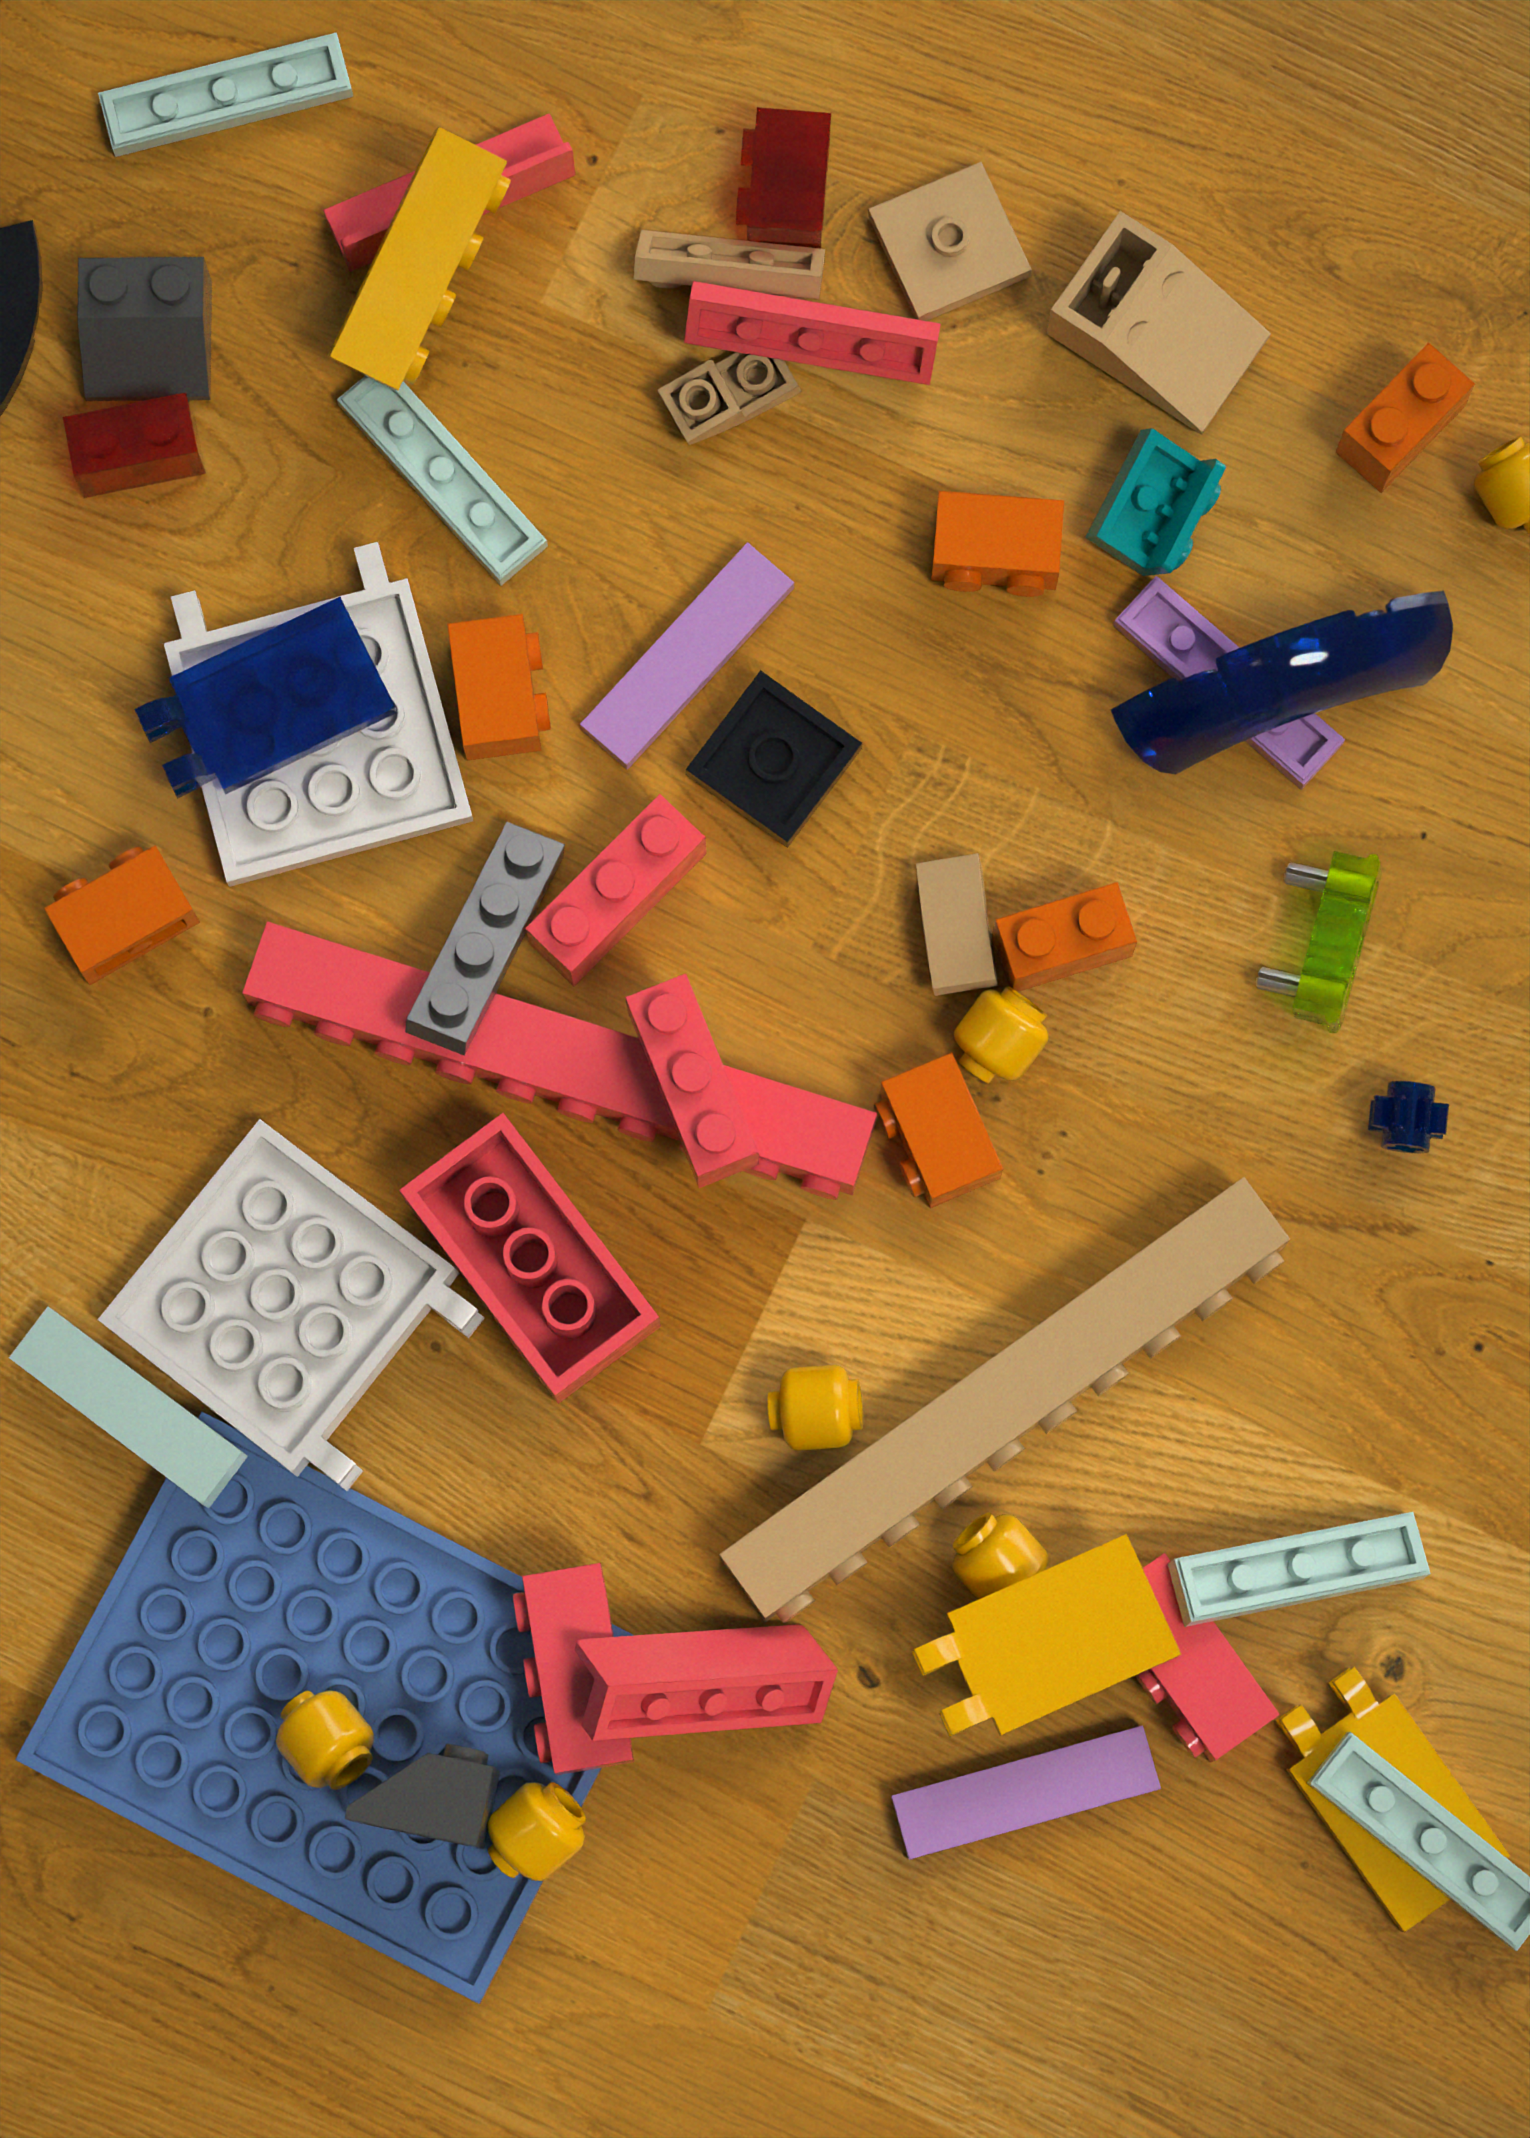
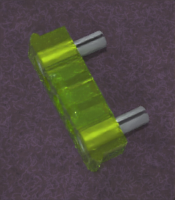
(1336, 938)

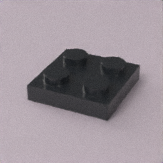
(774, 759)

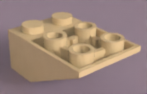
(1157, 323)

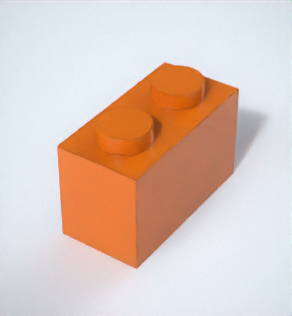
(1404, 417)
(997, 542)
(496, 686)
(120, 913)
(1064, 937)
(938, 1130)

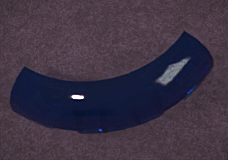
(1287, 680)

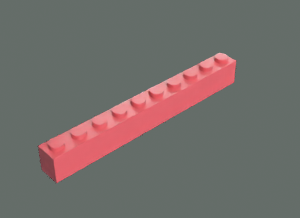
(545, 1056)

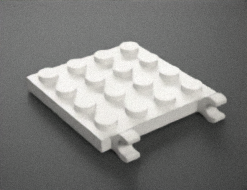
(361, 790)
(283, 1300)

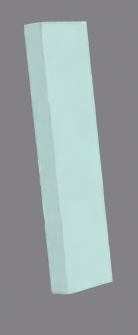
(225, 94)
(444, 476)
(128, 1407)
(1298, 1569)
(1427, 1838)

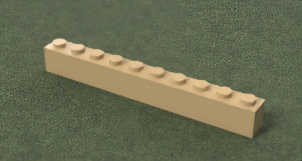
(1005, 1400)

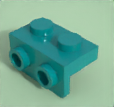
(1156, 505)

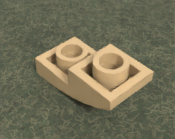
(727, 394)
(956, 924)

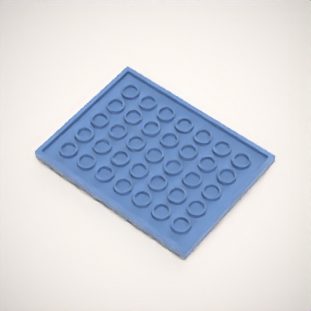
(286, 1594)

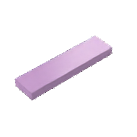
(1188, 644)
(687, 656)
(1025, 1792)

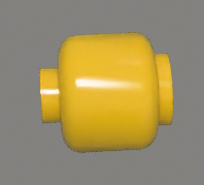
(1506, 484)
(1001, 1035)
(816, 1407)
(996, 1554)
(325, 1739)
(536, 1831)

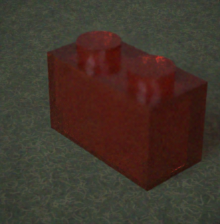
(787, 177)
(134, 445)

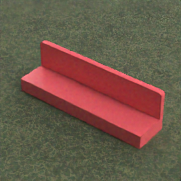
(534, 159)
(811, 333)
(705, 1681)

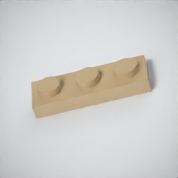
(761, 267)

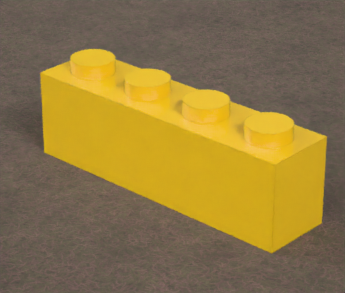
(418, 259)

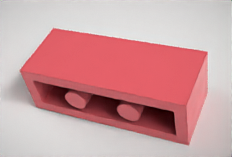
(616, 890)
(692, 1080)
(558, 1612)
(1207, 1683)

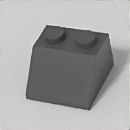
(145, 327)
(435, 1798)

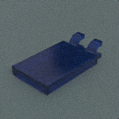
(269, 701)

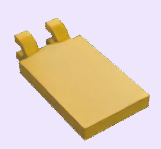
(1052, 1639)
(1397, 1739)

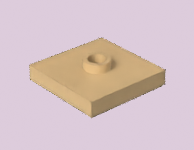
(949, 242)

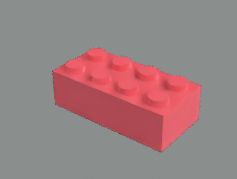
(530, 1258)

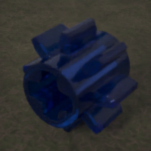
(1408, 1117)

